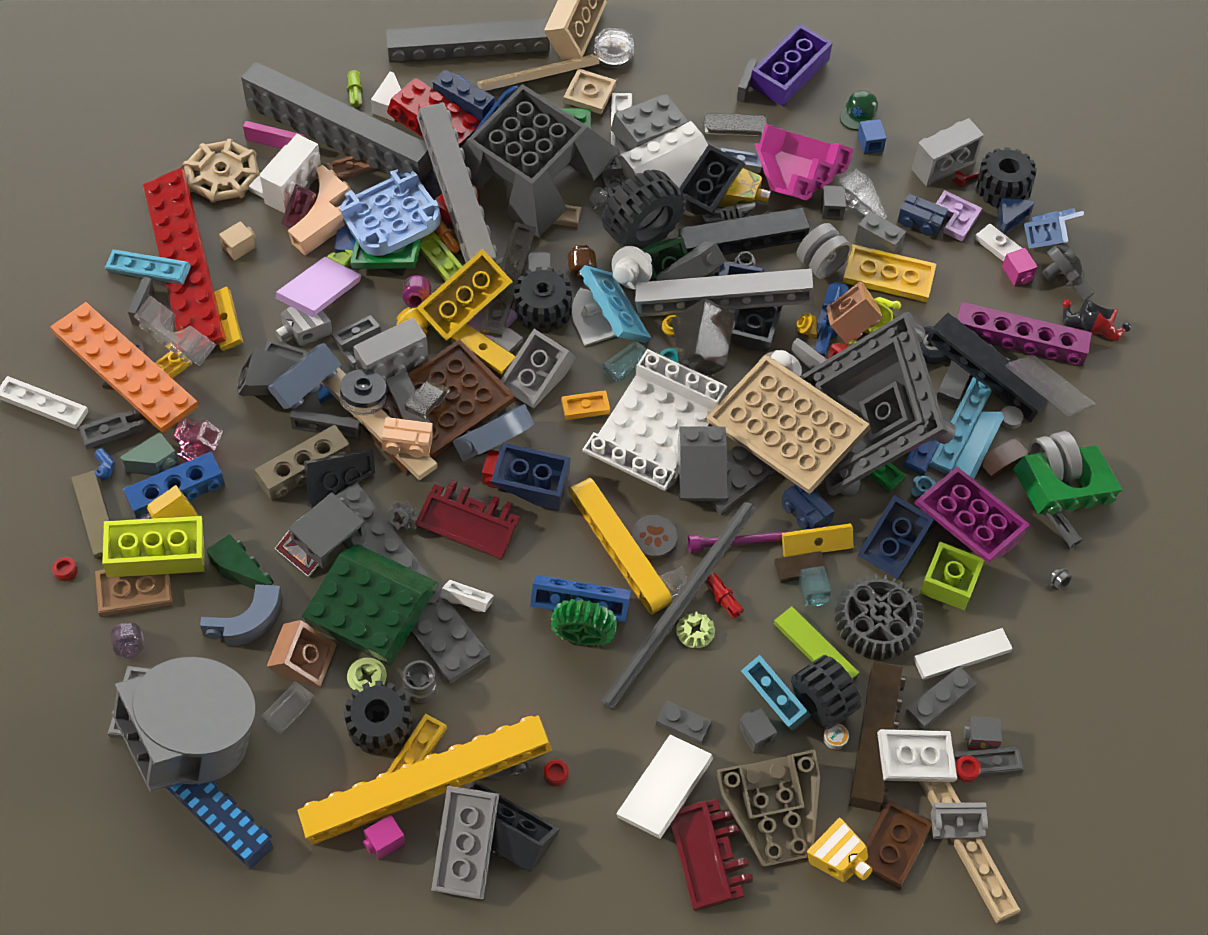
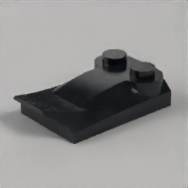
(755, 327)

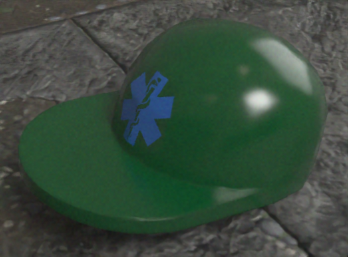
(860, 107)

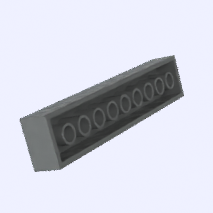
(334, 123)

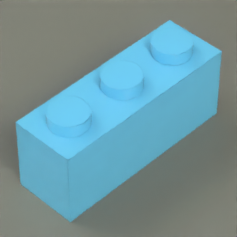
(776, 693)

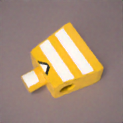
(840, 853)

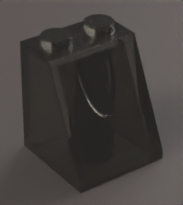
(703, 337)

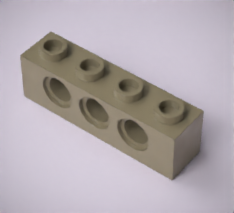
(290, 462)

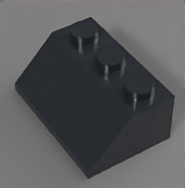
(710, 180)

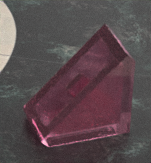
(298, 206)

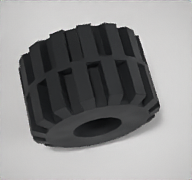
(1006, 175)
(543, 299)
(826, 691)
(380, 704)

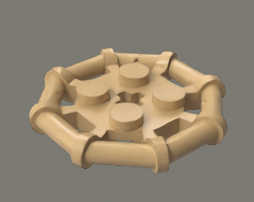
(225, 179)

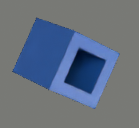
(871, 136)

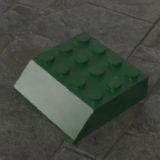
(369, 603)

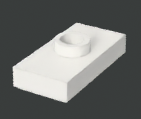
(996, 241)

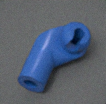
(107, 464)

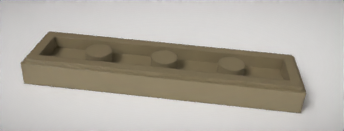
(92, 509)

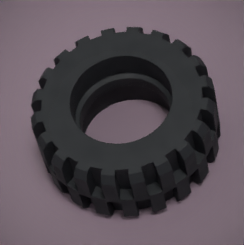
(643, 209)

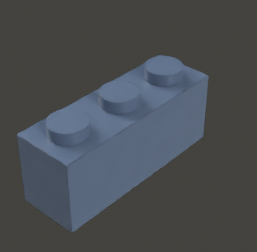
(305, 377)

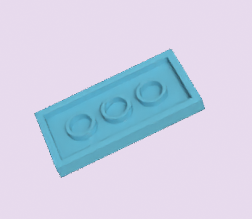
(615, 304)

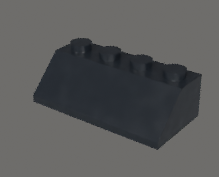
(518, 833)

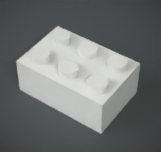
(292, 166)

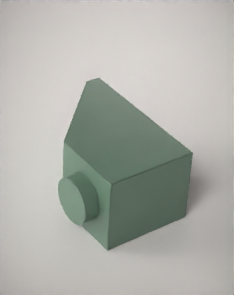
(150, 457)

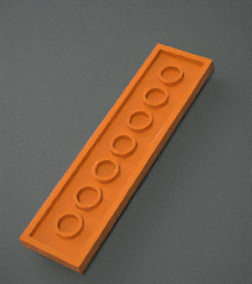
(124, 367)

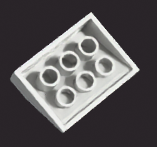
(670, 153)

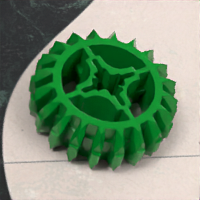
(583, 623)

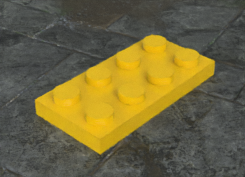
(890, 273)

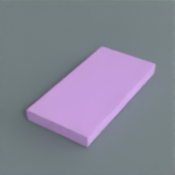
(318, 286)

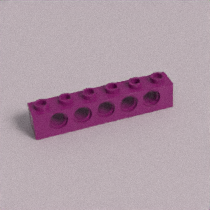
(1026, 334)

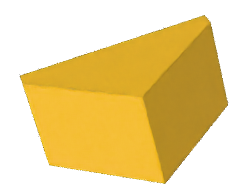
(171, 505)

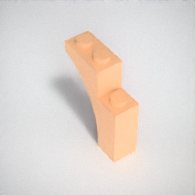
(325, 215)

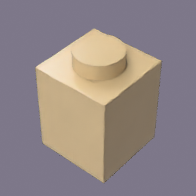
(237, 240)

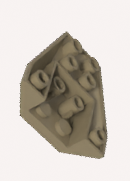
(775, 804)

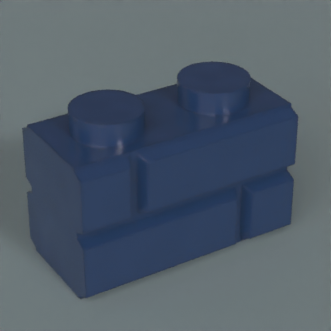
(922, 215)
(807, 508)

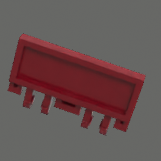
(466, 522)
(703, 853)

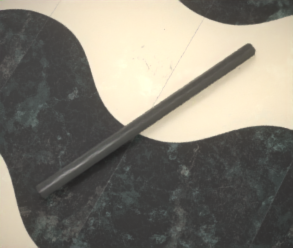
(677, 606)

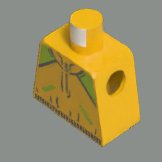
(745, 189)

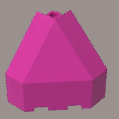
(799, 163)

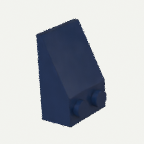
(532, 475)
(897, 537)

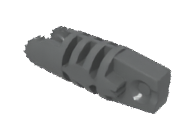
(730, 212)

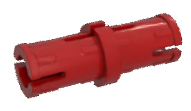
(724, 596)

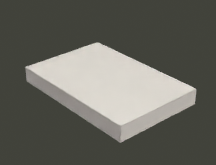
(917, 755)

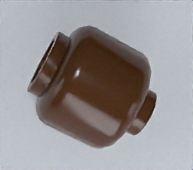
(579, 257)

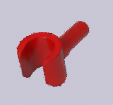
(961, 179)

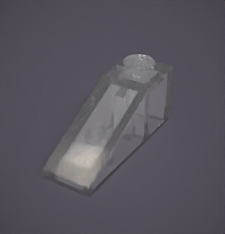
(861, 194)

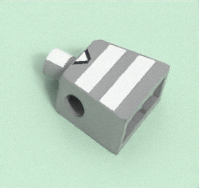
(303, 327)

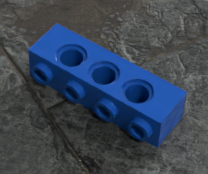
(183, 476)
(551, 591)

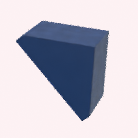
(1012, 213)

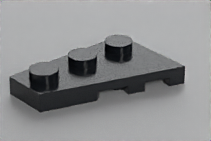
(336, 473)

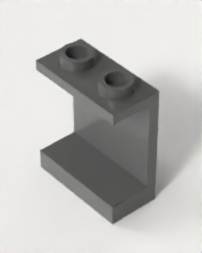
(326, 528)

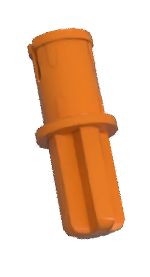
(447, 238)

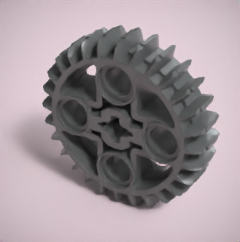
(879, 616)

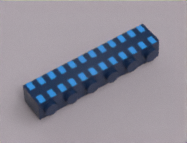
(225, 820)

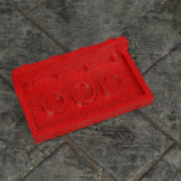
(406, 104)

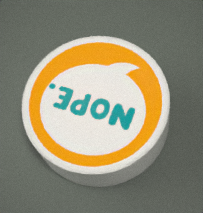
(836, 737)

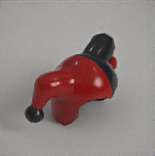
(1094, 319)

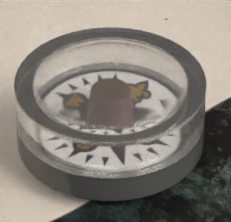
(614, 47)

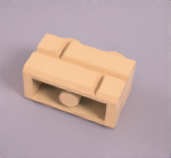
(407, 437)

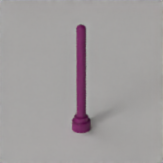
(698, 543)

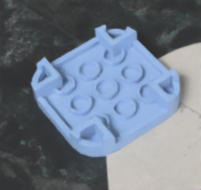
(390, 214)

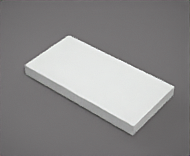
(665, 786)

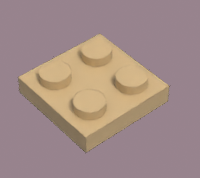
(589, 91)

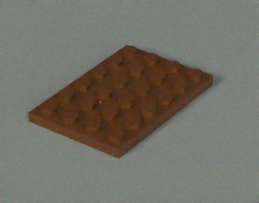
(472, 397)

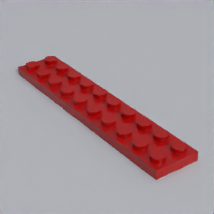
(180, 240)

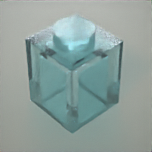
(814, 586)

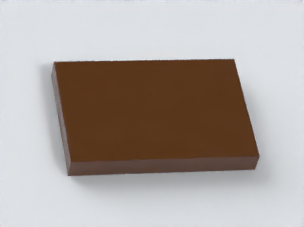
(896, 843)

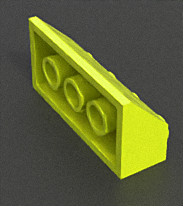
(153, 546)

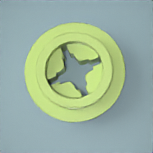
(698, 639)
(369, 666)

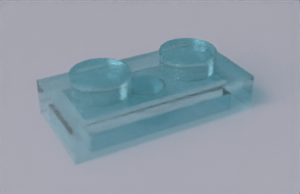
(625, 361)

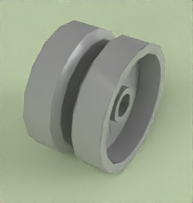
(824, 250)
(1061, 454)

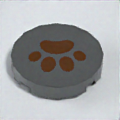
(655, 536)

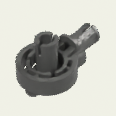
(1067, 262)

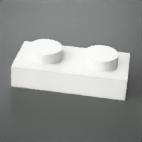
(465, 595)

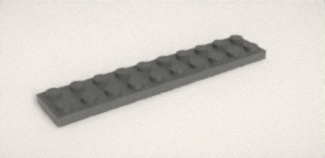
(440, 627)

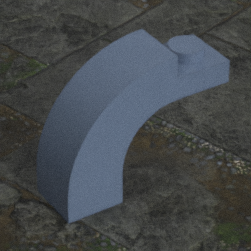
(494, 433)
(251, 623)

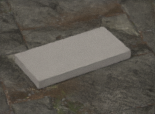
(465, 842)

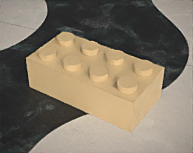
(573, 26)

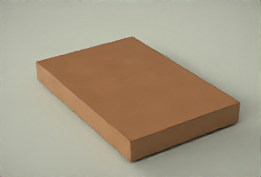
(132, 593)

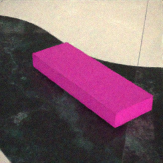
(267, 135)

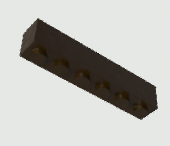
(879, 713)

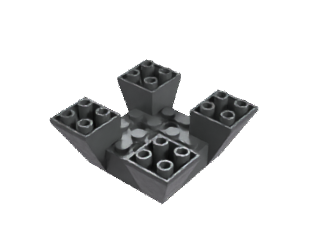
(529, 146)

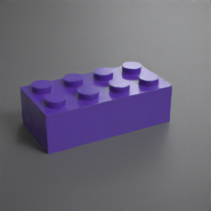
(791, 65)

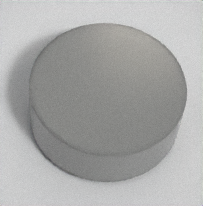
(1012, 417)

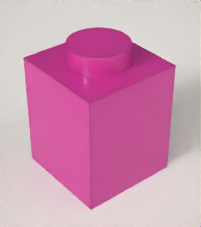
(1019, 266)
(383, 837)

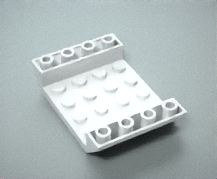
(646, 421)

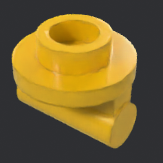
(807, 325)

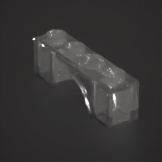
(188, 342)

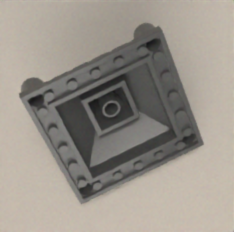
(889, 388)

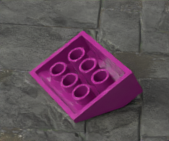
(973, 515)

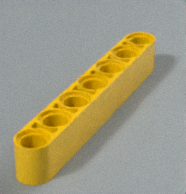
(620, 546)

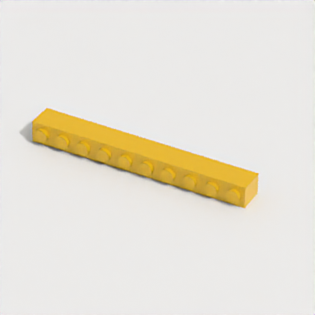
(423, 779)

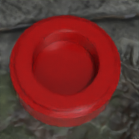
(64, 569)
(967, 768)
(556, 772)

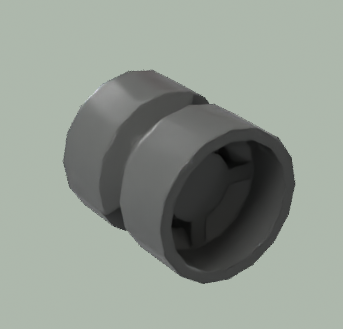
(419, 682)

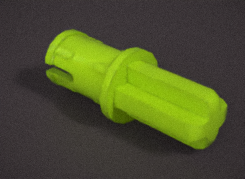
(354, 88)

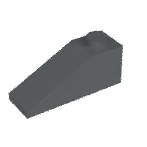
(695, 263)

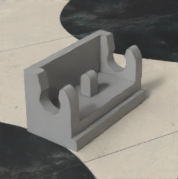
(959, 820)

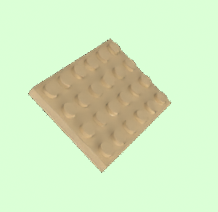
(788, 423)

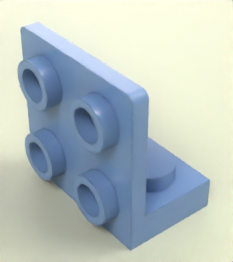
(1049, 228)

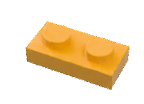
(585, 405)

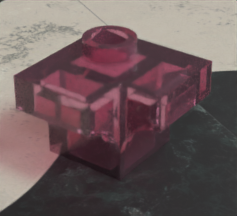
(196, 438)

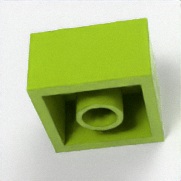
(952, 576)

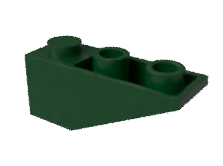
(234, 564)

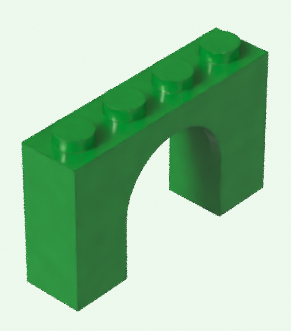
(1052, 495)

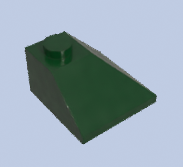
(664, 254)

